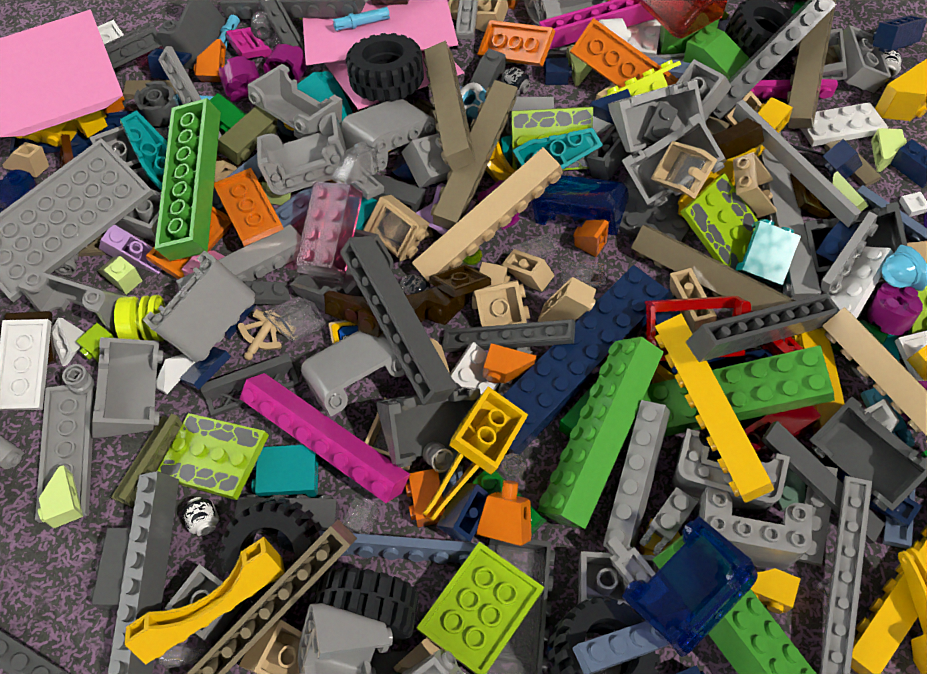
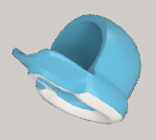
(473, 95)

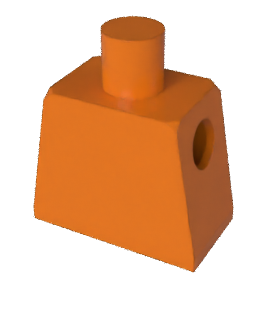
(506, 516)

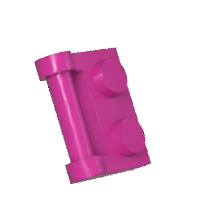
(244, 46)

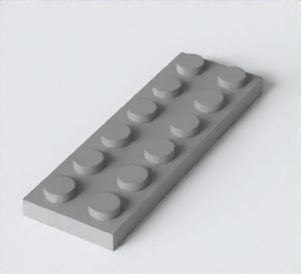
(67, 440)

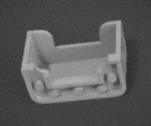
(386, 127)
(644, 165)
(202, 309)
(695, 473)
(764, 542)

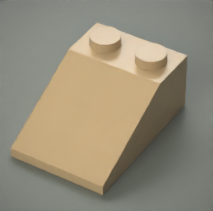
(487, 11)

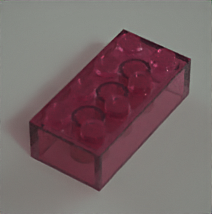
(329, 225)

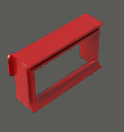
(738, 305)

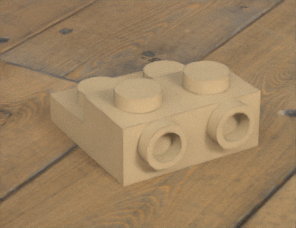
(502, 304)

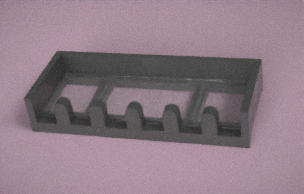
(525, 648)

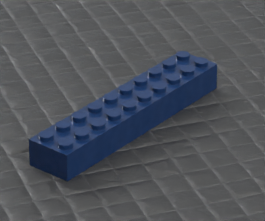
(570, 367)

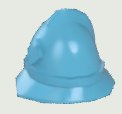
(905, 269)

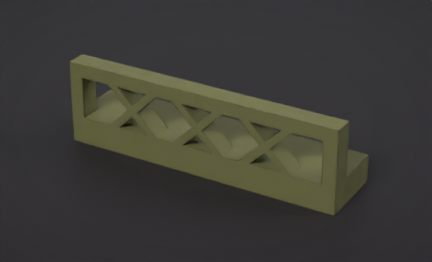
(148, 459)

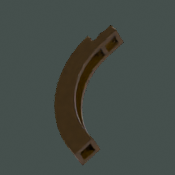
(738, 138)

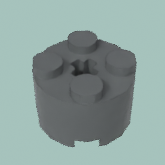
(156, 102)

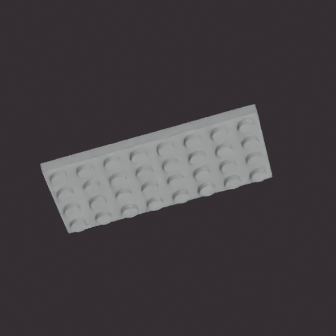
(66, 214)

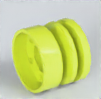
(130, 314)

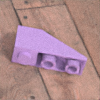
(121, 243)

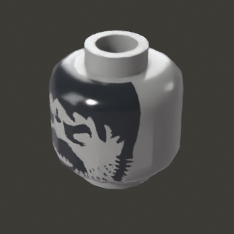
(516, 78)

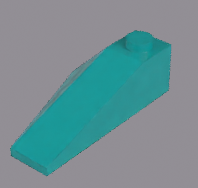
(323, 86)
(147, 144)
(563, 148)

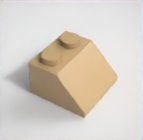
(274, 652)

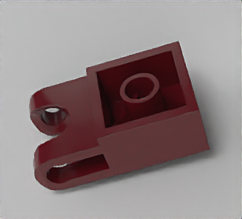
(796, 421)

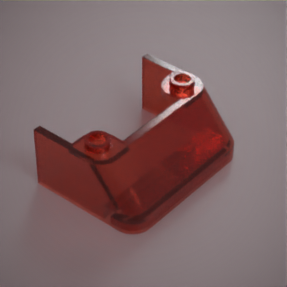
(684, 16)

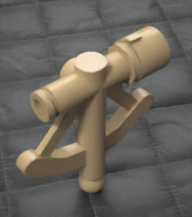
(257, 342)

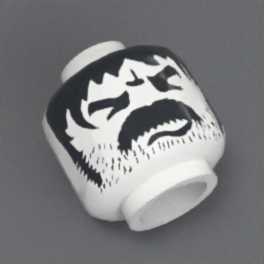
(893, 61)
(200, 516)

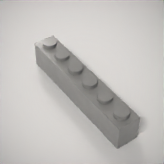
(260, 257)
(638, 473)

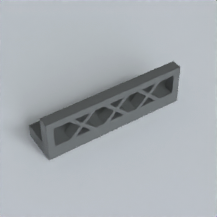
(133, 44)
(235, 381)

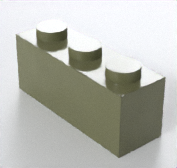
(242, 138)

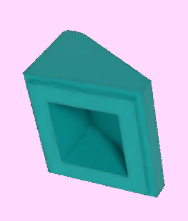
(506, 143)

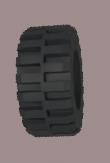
(755, 24)
(385, 67)
(274, 514)
(372, 596)
(600, 618)

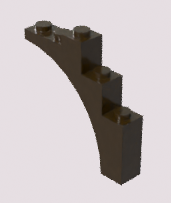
(429, 305)

